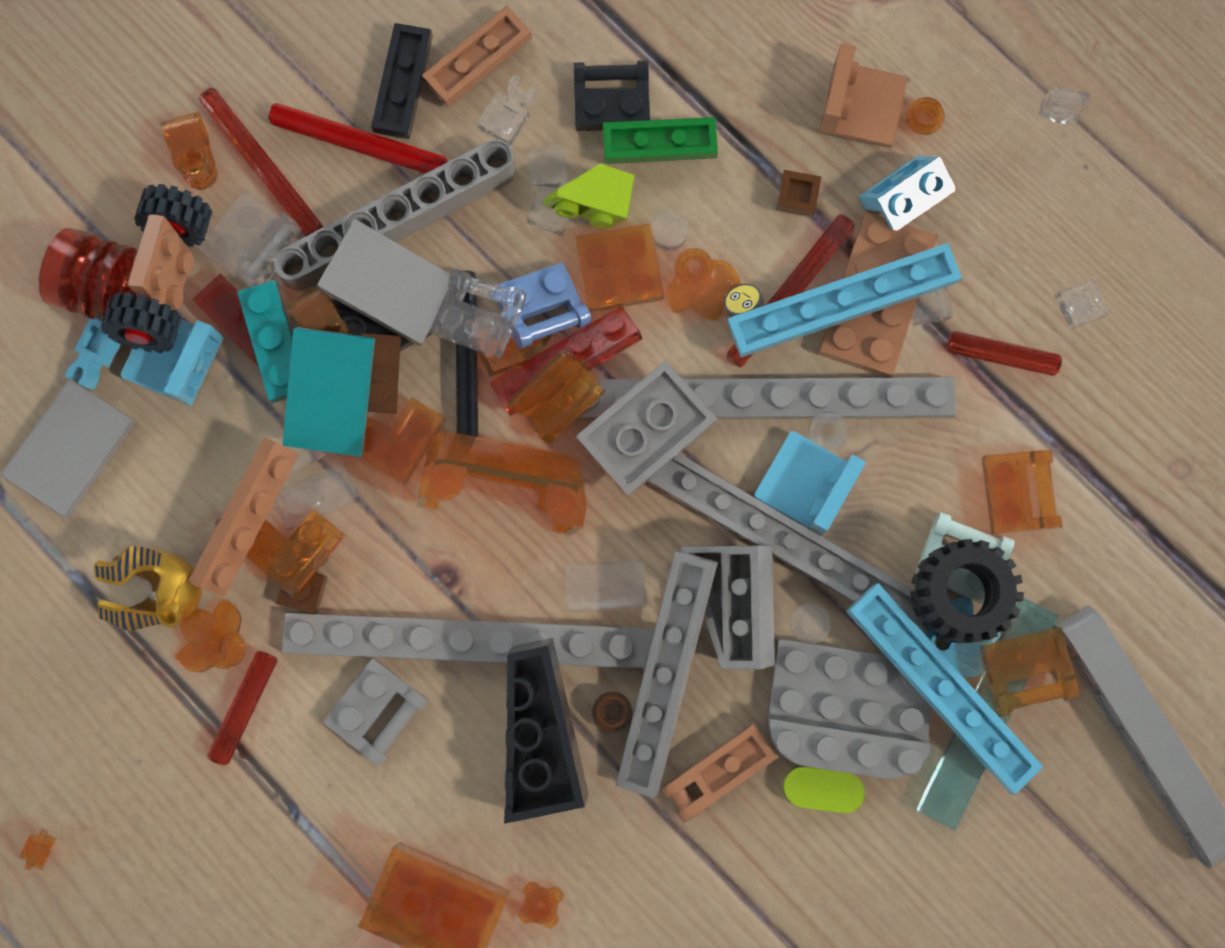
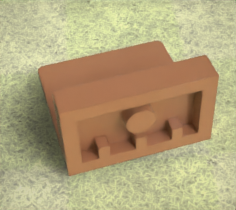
(862, 101)

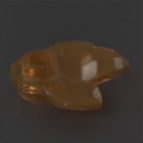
(701, 290)
(206, 637)

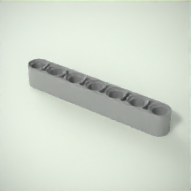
(405, 198)
(1146, 734)

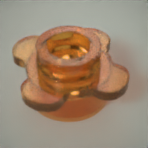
(546, 915)

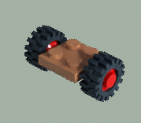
(160, 269)

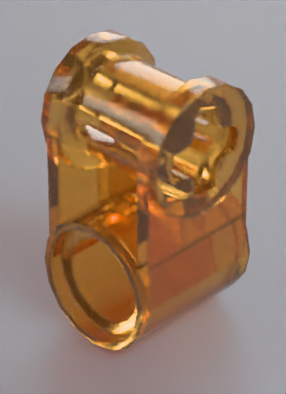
(189, 148)
(317, 312)

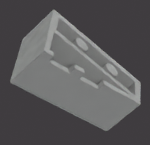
(740, 605)

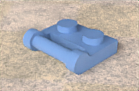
(546, 291)

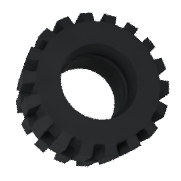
(998, 584)

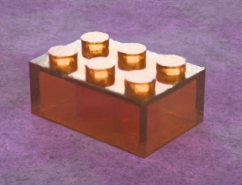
(432, 903)

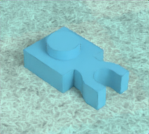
(94, 351)

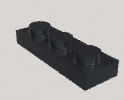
(402, 81)

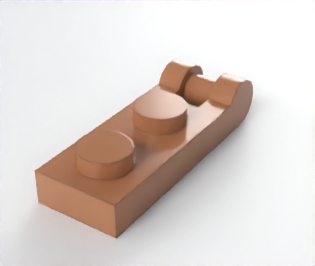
(720, 772)

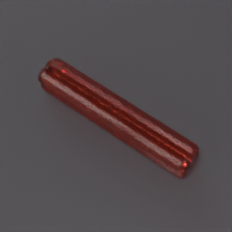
(1004, 353)
(242, 708)

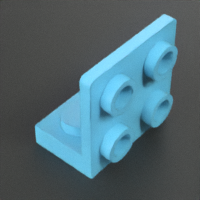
(179, 371)
(808, 482)

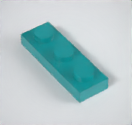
(269, 336)

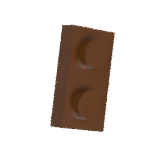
(385, 374)

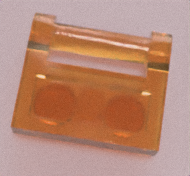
(1010, 494)
(1024, 658)

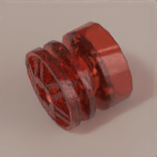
(84, 272)

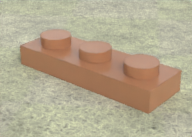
(477, 56)

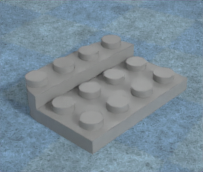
(846, 712)

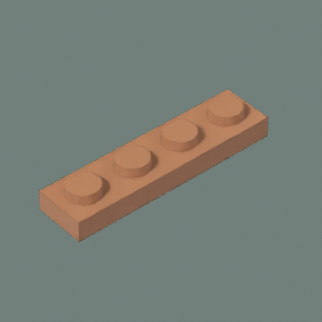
(243, 517)

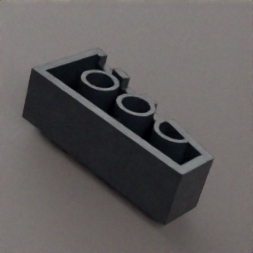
(542, 749)

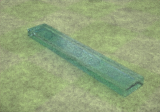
(959, 768)

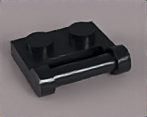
(610, 105)

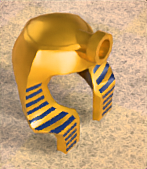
(171, 593)

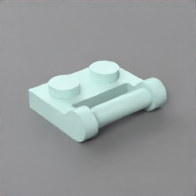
(962, 580)

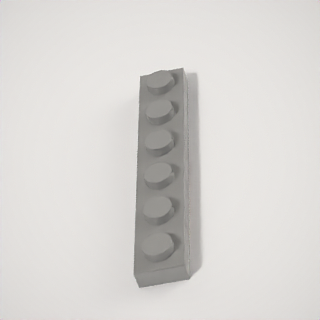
(666, 674)

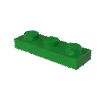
(660, 140)

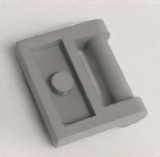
(365, 704)

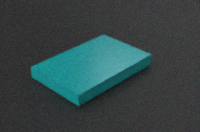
(328, 391)

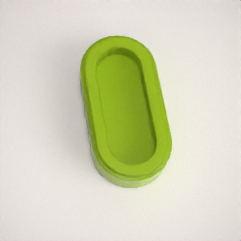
(823, 789)

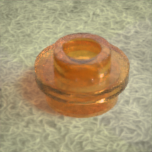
(927, 106)
(37, 850)

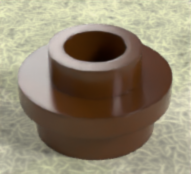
(615, 724)

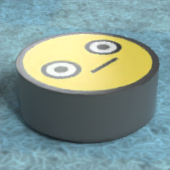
(742, 299)

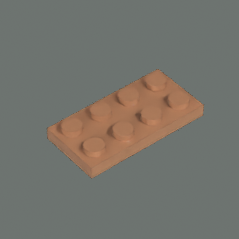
(876, 338)

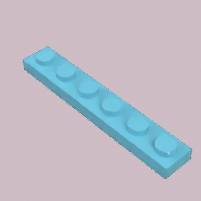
(844, 300)
(944, 689)

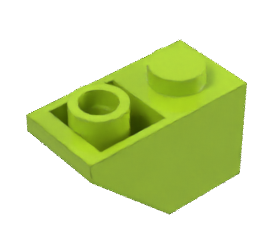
(597, 196)

